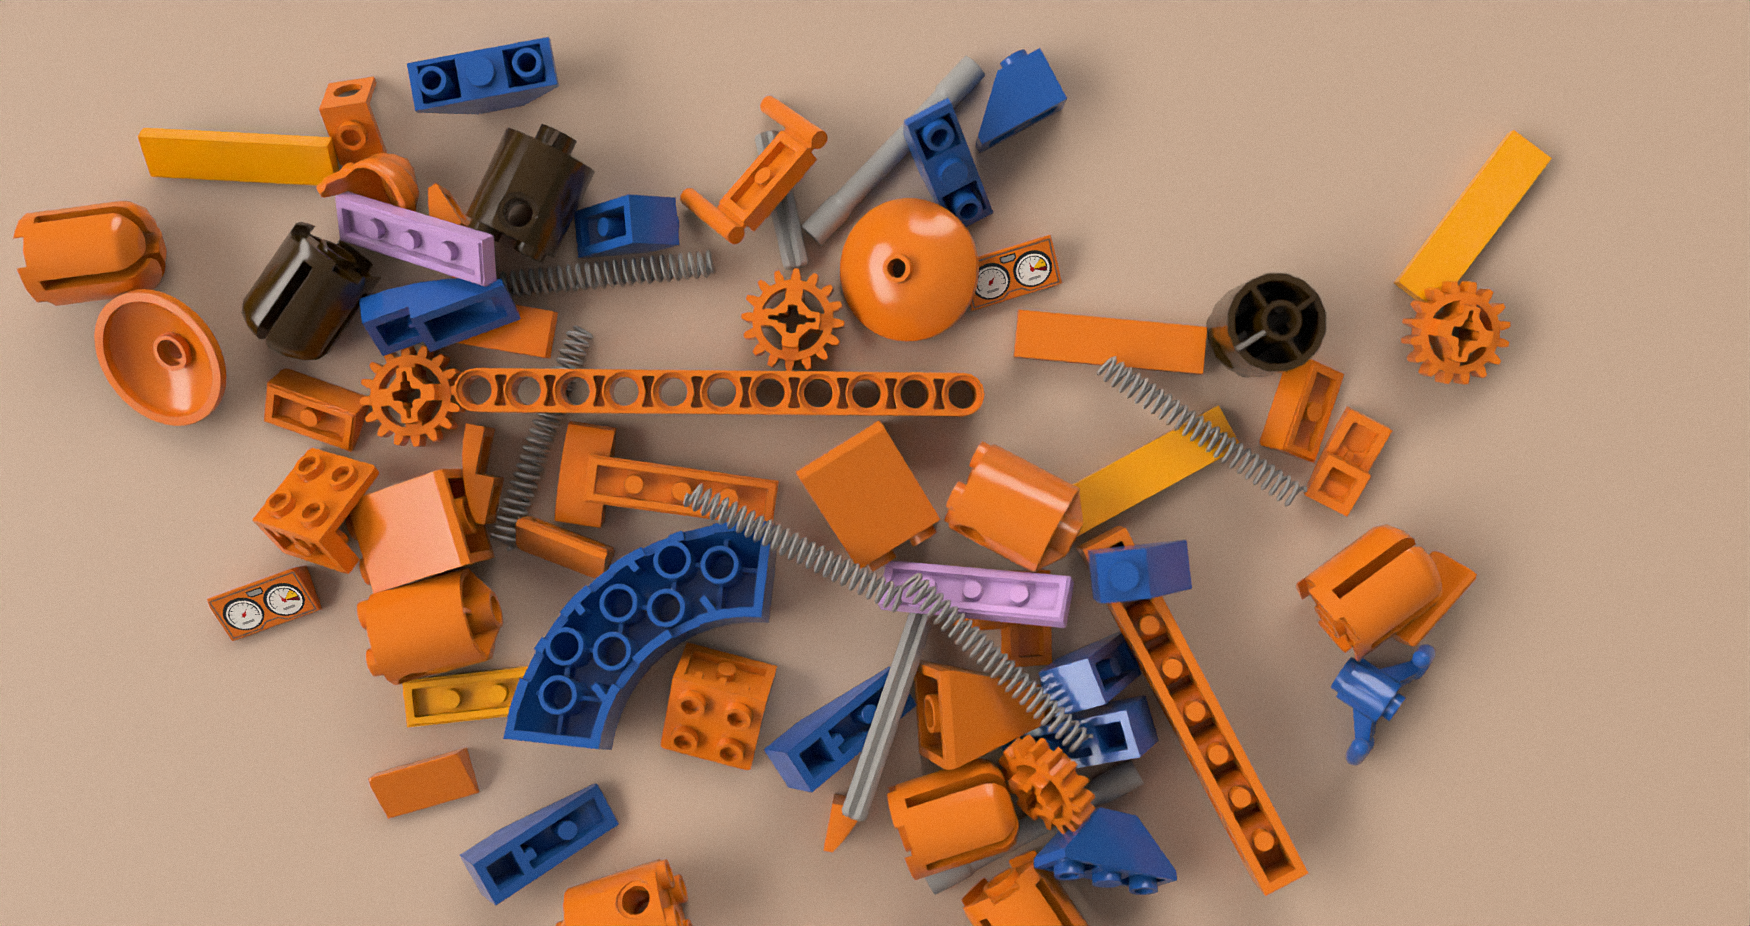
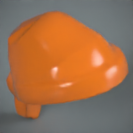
(378, 177)

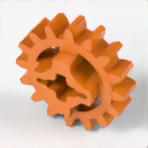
(794, 299)
(1477, 327)
(416, 414)
(1047, 784)

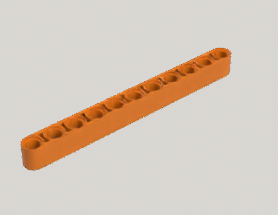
(602, 382)

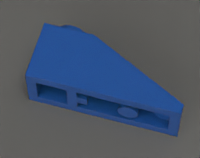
(1119, 731)
(829, 736)
(537, 843)

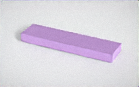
(416, 238)
(987, 593)

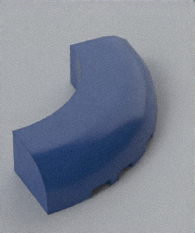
(628, 623)

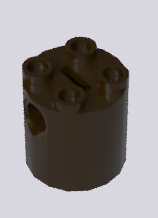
(532, 174)
(1267, 325)

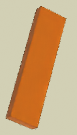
(1097, 339)
(664, 487)

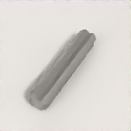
(785, 219)

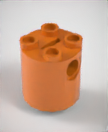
(1015, 509)
(430, 626)
(629, 898)

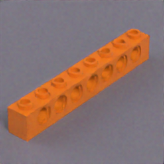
(1204, 732)

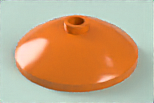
(937, 277)
(160, 357)

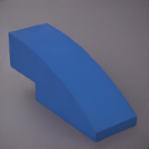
(435, 313)

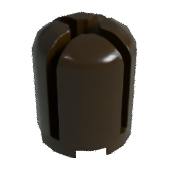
(307, 294)

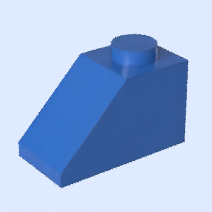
(1020, 97)
(627, 226)
(1139, 571)
(1090, 674)

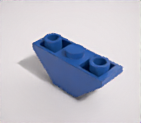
(484, 78)
(946, 162)
(1111, 852)

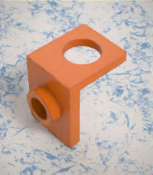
(351, 120)

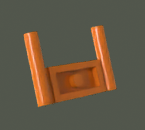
(766, 180)

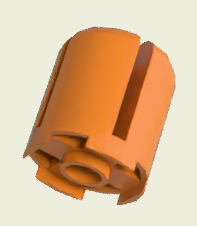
(90, 252)
(1372, 589)
(954, 817)
(1021, 898)

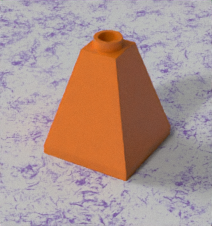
(967, 713)

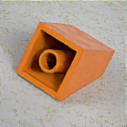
(869, 497)
(417, 530)

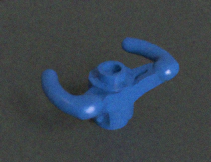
(1375, 694)

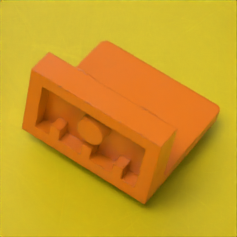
(311, 506)
(717, 706)

